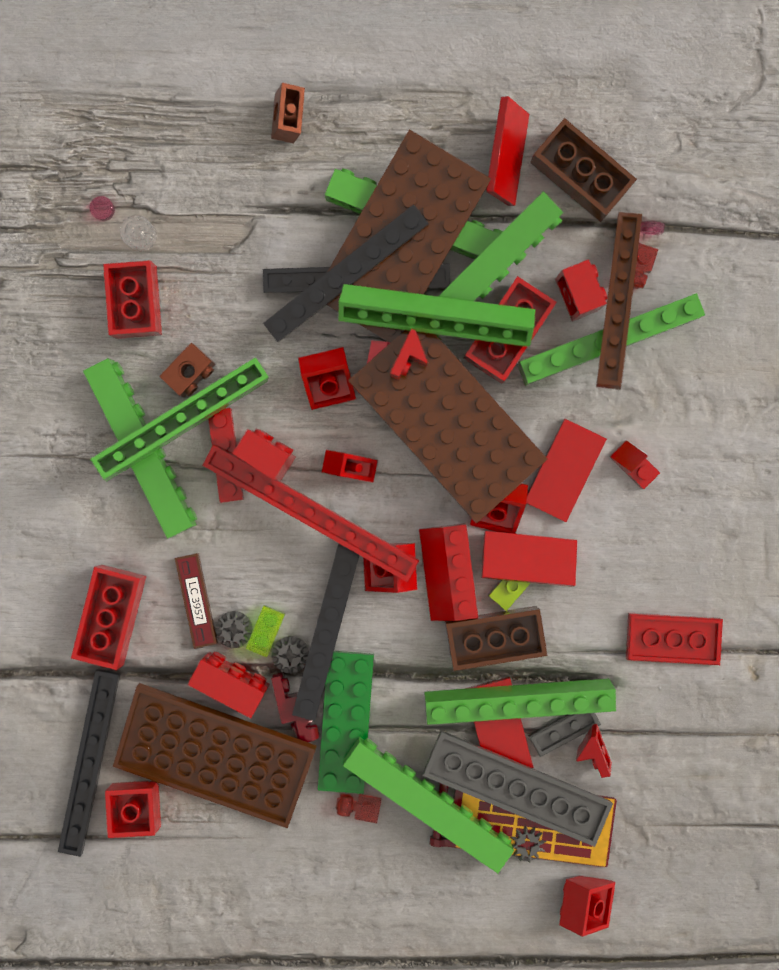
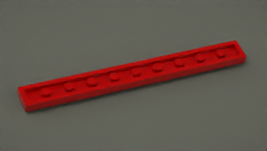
(311, 513)

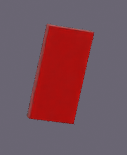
(507, 151)
(566, 470)
(529, 559)
(674, 639)
(505, 735)

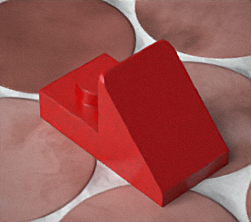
(411, 350)
(635, 464)
(594, 748)

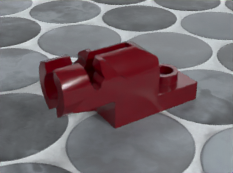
(302, 728)

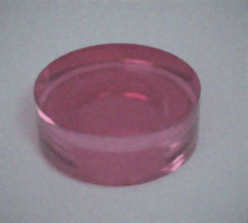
(102, 208)
(652, 228)

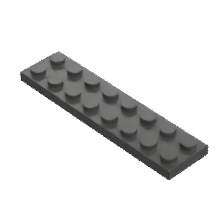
(517, 788)

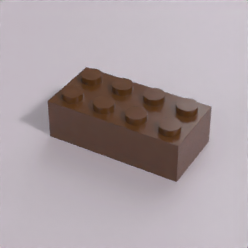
(582, 170)
(496, 638)

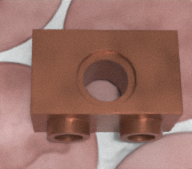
(287, 113)
(175, 376)

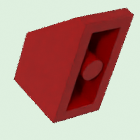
(349, 466)

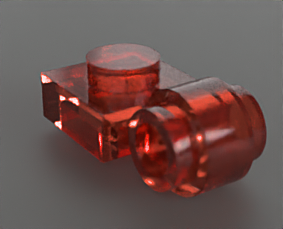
(645, 261)
(365, 808)

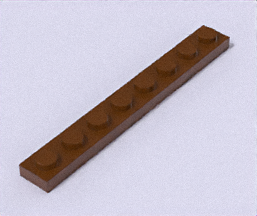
(619, 301)

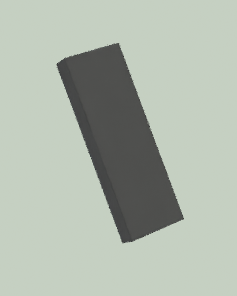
(562, 731)

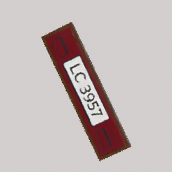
(196, 600)

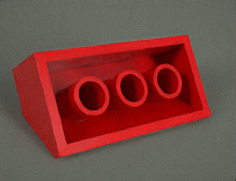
(448, 573)

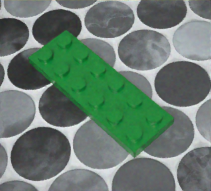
(344, 718)

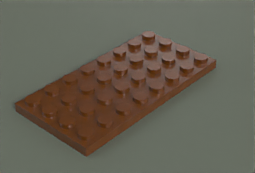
(444, 194)
(450, 424)
(213, 755)

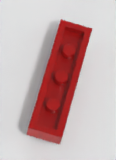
(223, 435)

